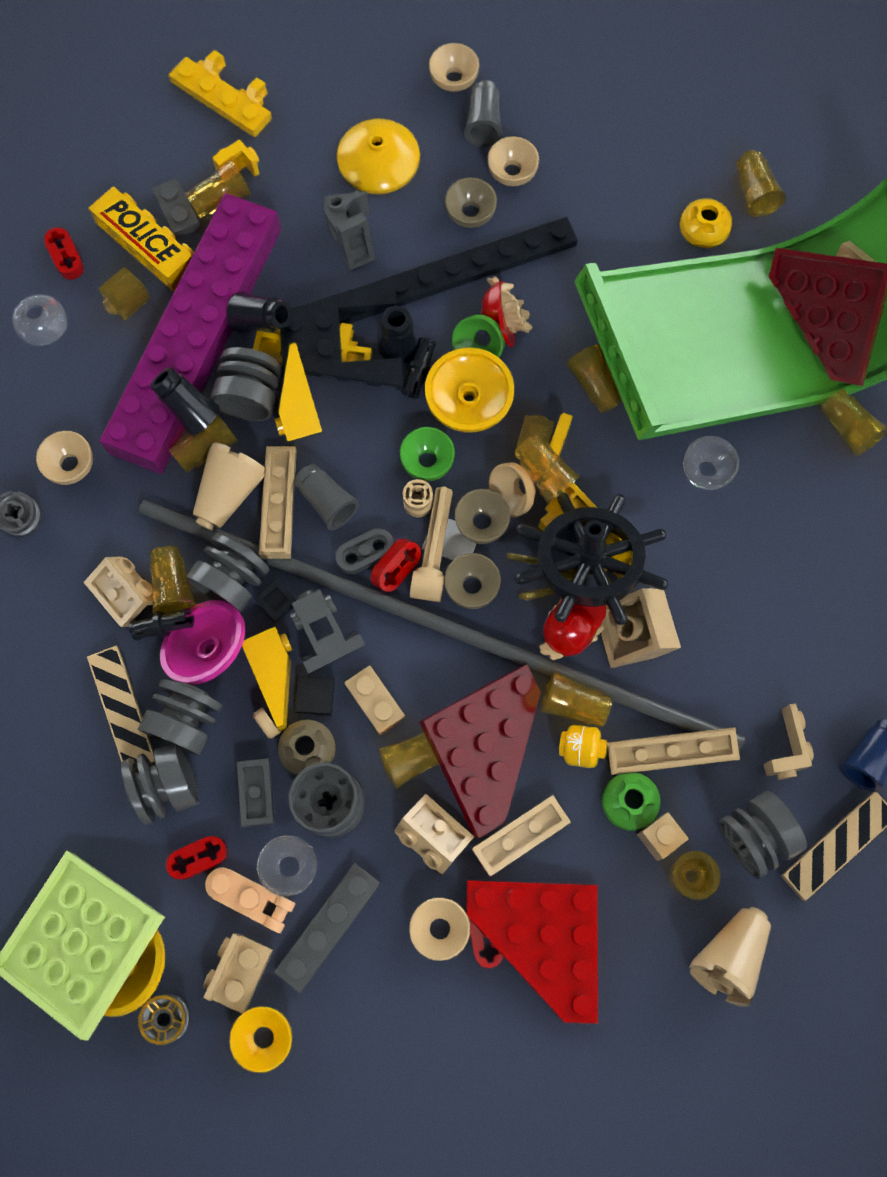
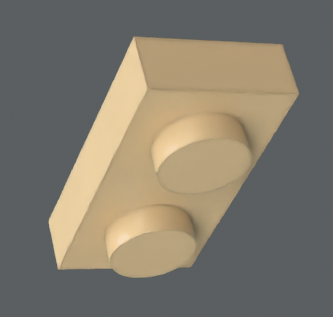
(374, 700)

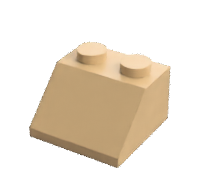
(647, 630)

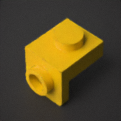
(240, 156)

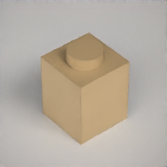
(662, 836)

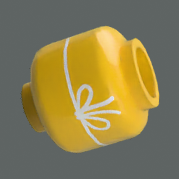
(582, 746)

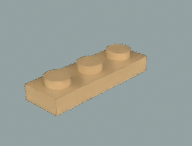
(521, 836)

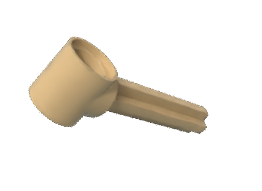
(428, 580)

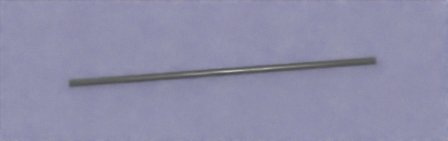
(442, 625)

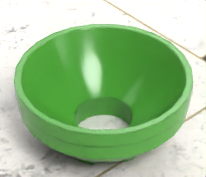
(465, 334)
(427, 441)
(616, 808)

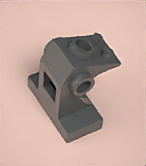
(347, 219)
(311, 607)

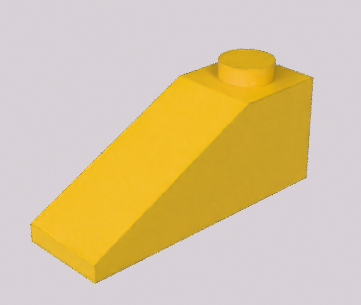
(296, 406)
(272, 669)

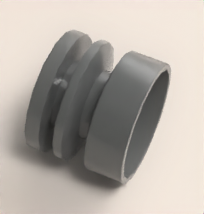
(246, 384)
(230, 569)
(180, 716)
(152, 785)
(311, 792)
(762, 834)

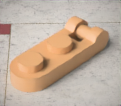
(247, 897)

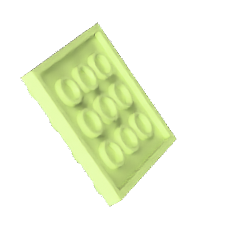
(77, 944)

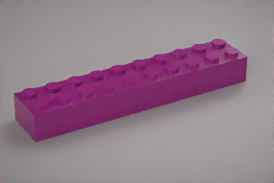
(192, 329)

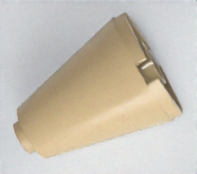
(225, 485)
(734, 957)

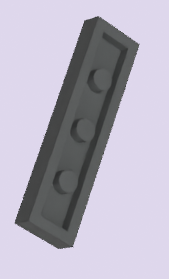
(327, 928)

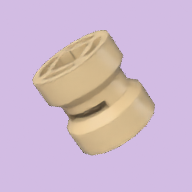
(418, 504)

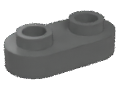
(363, 549)

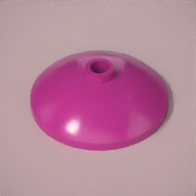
(206, 648)

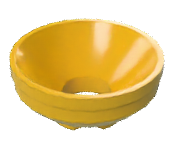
(704, 232)
(243, 1044)

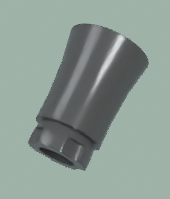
(484, 121)
(326, 496)

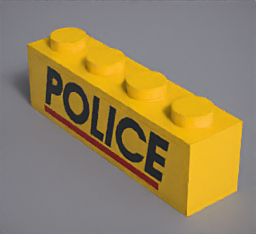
(141, 236)

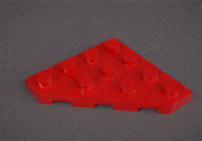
(546, 937)

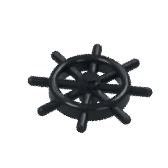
(591, 557)

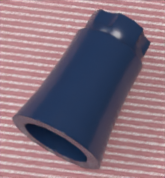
(868, 762)

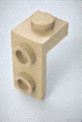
(802, 750)

